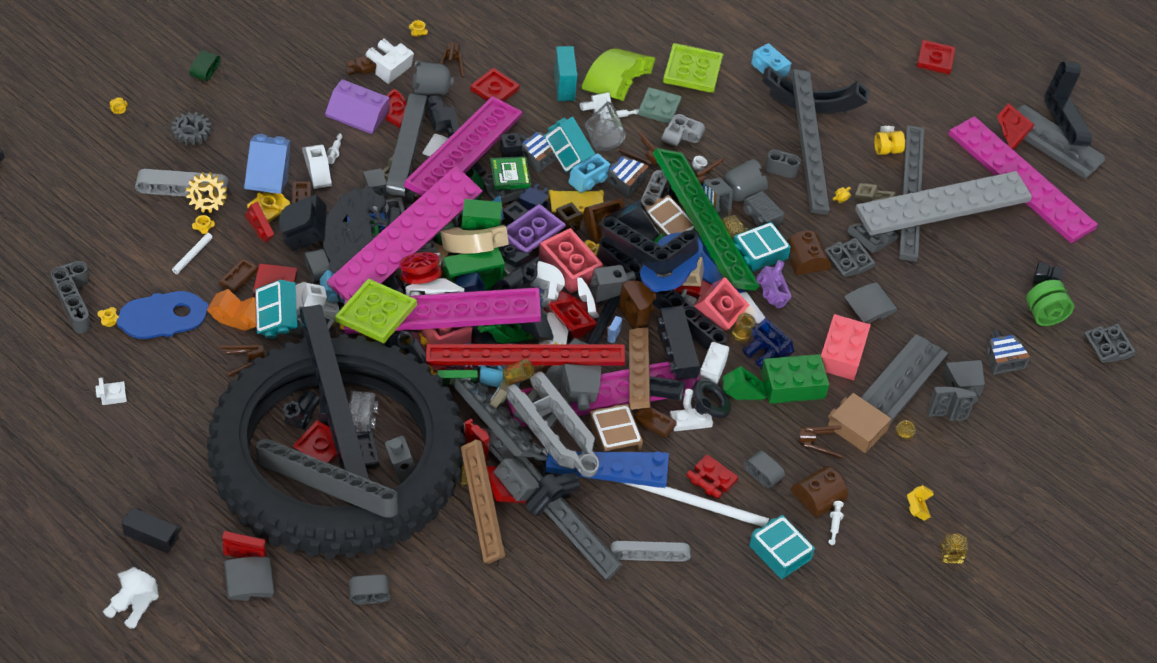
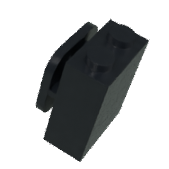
(638, 218)
(303, 222)

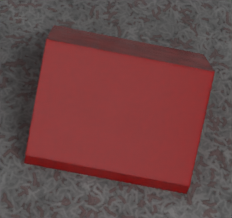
(572, 316)

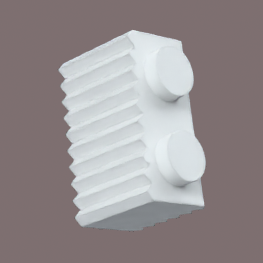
(714, 362)

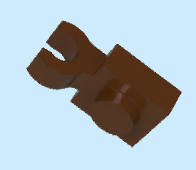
(362, 64)

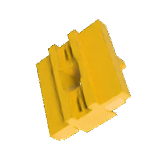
(265, 200)

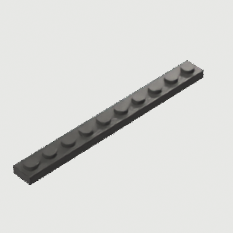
(810, 142)
(912, 183)
(566, 518)

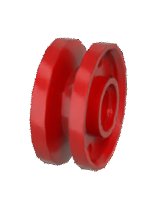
(420, 268)

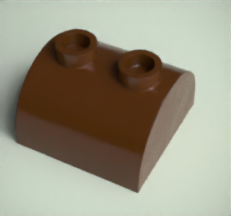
(596, 213)
(807, 253)
(636, 303)
(821, 490)

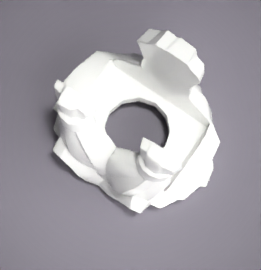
(137, 589)

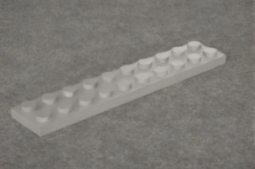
(943, 203)

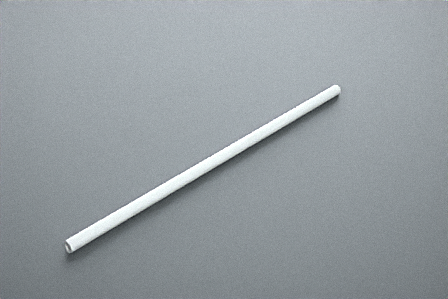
(701, 502)

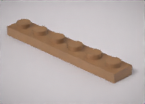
(639, 368)
(482, 502)

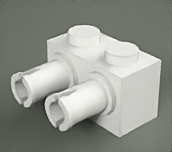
(392, 64)

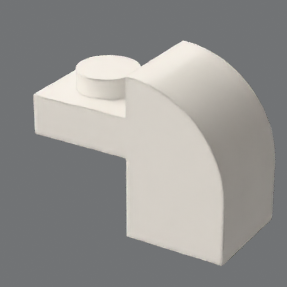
(550, 280)
(316, 295)

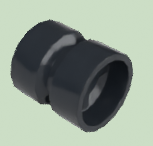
(1046, 273)

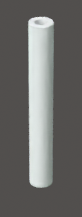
(192, 253)

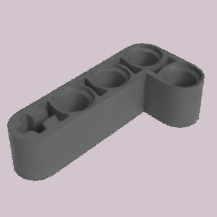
(65, 283)

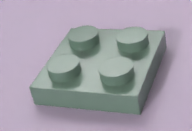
(659, 105)

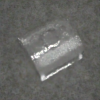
(605, 128)

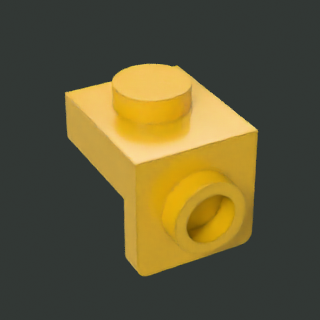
(917, 502)

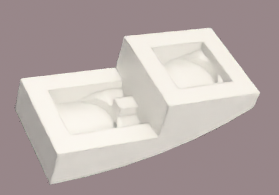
(587, 296)

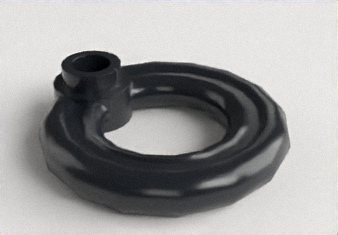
(704, 405)

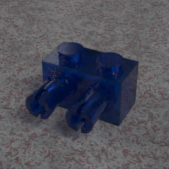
(771, 339)

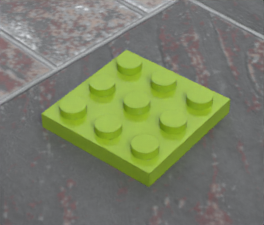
(693, 68)
(376, 310)

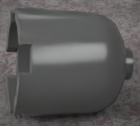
(431, 79)
(745, 180)

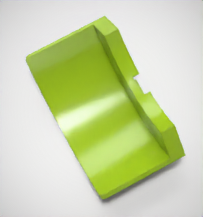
(614, 72)

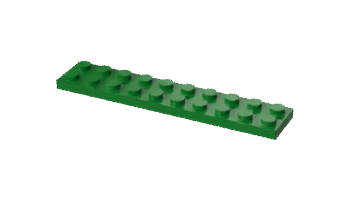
(705, 219)

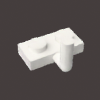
(690, 418)

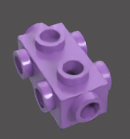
(774, 285)

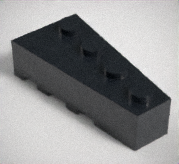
(677, 343)

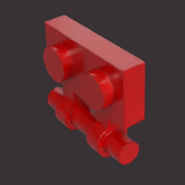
(715, 473)

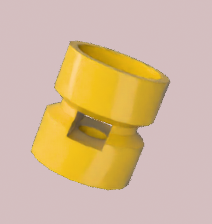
(889, 142)

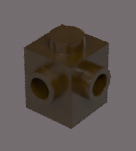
(570, 216)

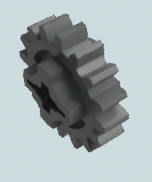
(191, 128)

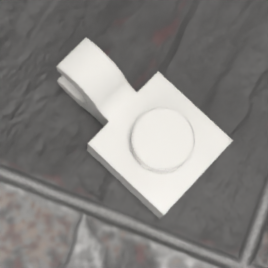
(596, 103)

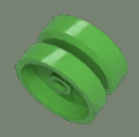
(1049, 303)

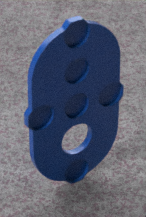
(679, 274)
(155, 316)

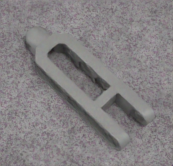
(553, 402)

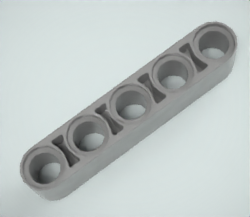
(169, 182)

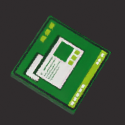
(510, 173)
(450, 376)

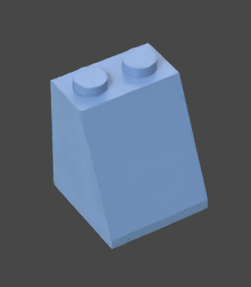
(267, 164)

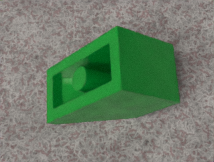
(743, 385)

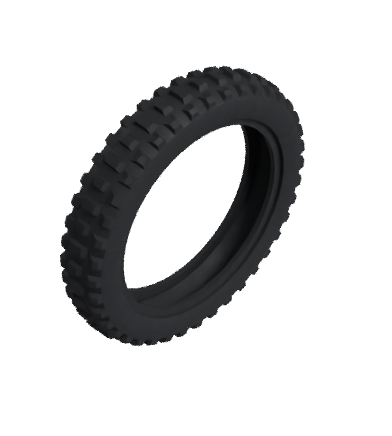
(325, 528)

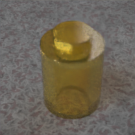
(743, 327)
(518, 372)

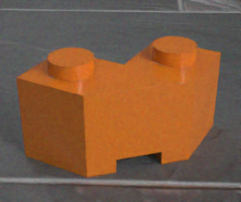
(232, 312)

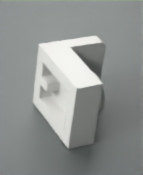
(111, 392)

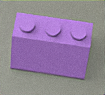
(357, 106)
(533, 228)

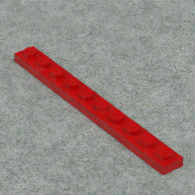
(535, 353)

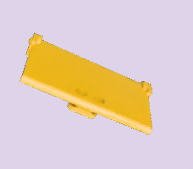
(582, 200)

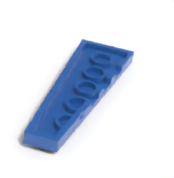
(624, 467)

